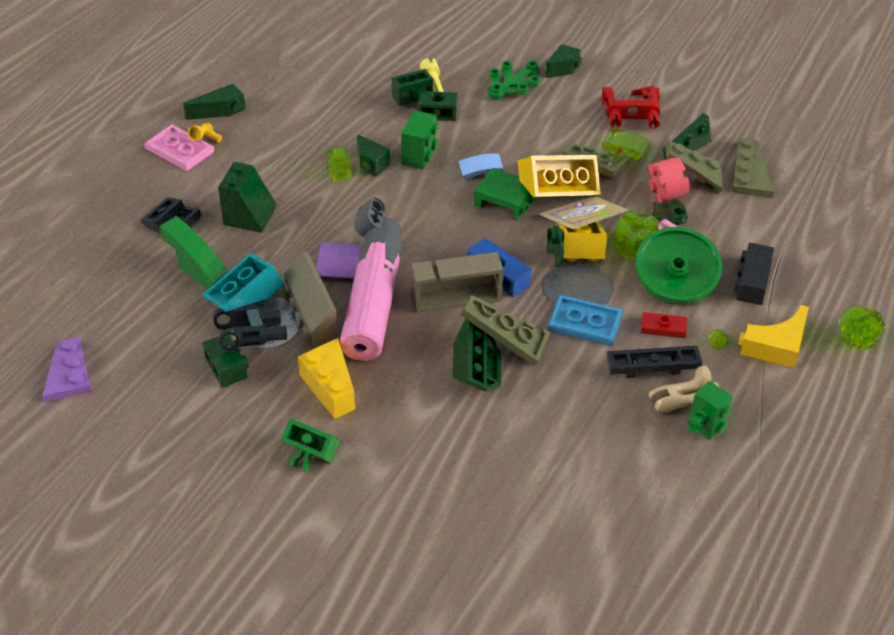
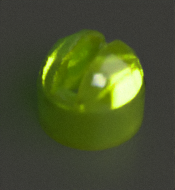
(718, 339)

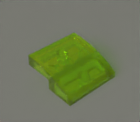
(626, 141)

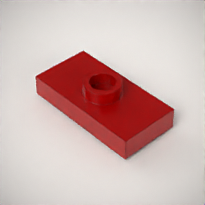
(664, 324)

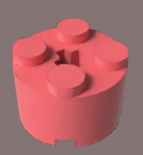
(668, 179)

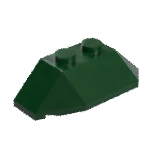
(476, 358)

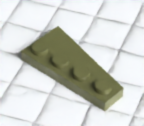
(512, 333)

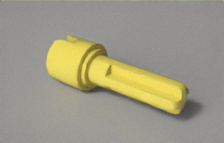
(434, 71)

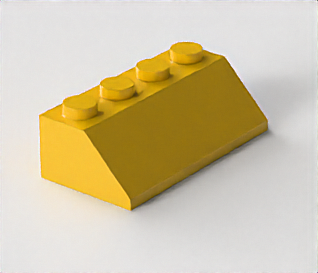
(560, 175)

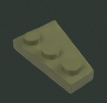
(607, 163)
(703, 167)

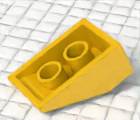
(584, 242)

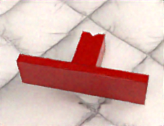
(643, 91)

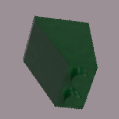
(245, 198)

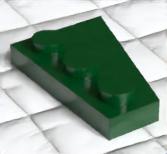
(695, 135)

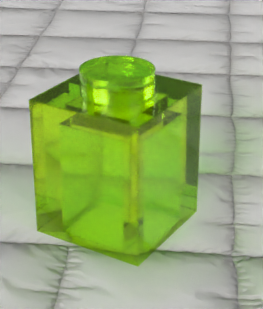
(338, 164)

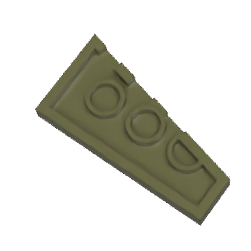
(750, 170)

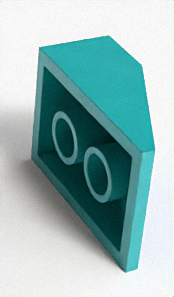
(245, 284)

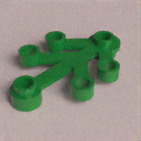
(497, 91)

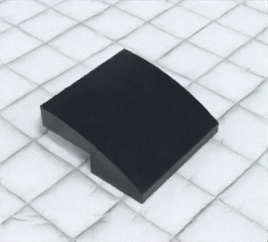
(167, 210)

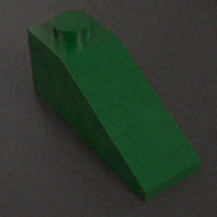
(217, 103)

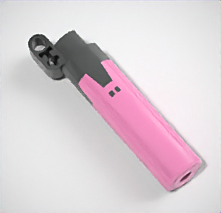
(373, 282)

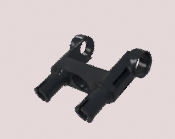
(249, 328)

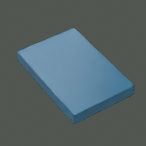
(585, 320)

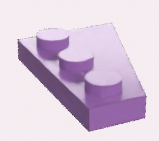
(67, 371)

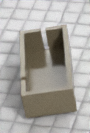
(454, 280)

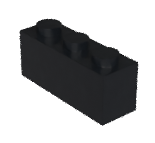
(754, 273)

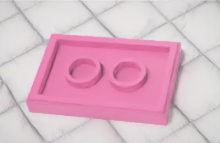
(177, 147)

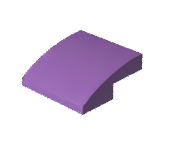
(338, 261)

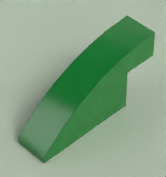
(193, 253)

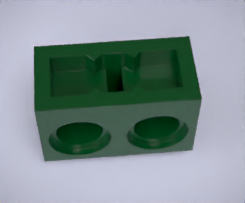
(408, 86)

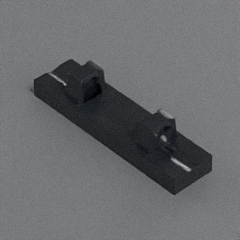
(653, 360)

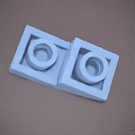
(480, 164)

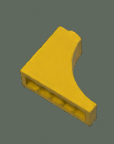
(775, 342)

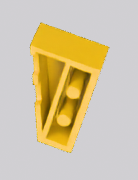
(328, 377)

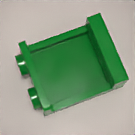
(503, 190)

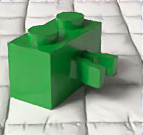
(710, 411)
(309, 442)

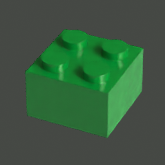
(419, 139)

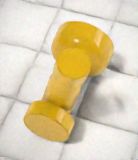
(196, 132)

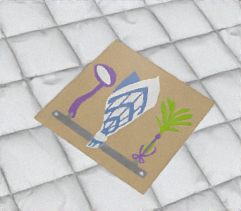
(583, 212)

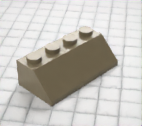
(311, 302)

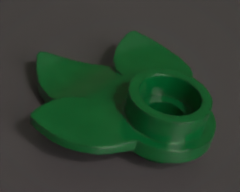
(674, 212)
(554, 243)

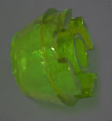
(861, 326)

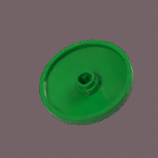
(678, 265)

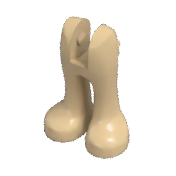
(673, 395)

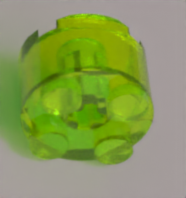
(631, 231)

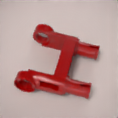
(618, 109)

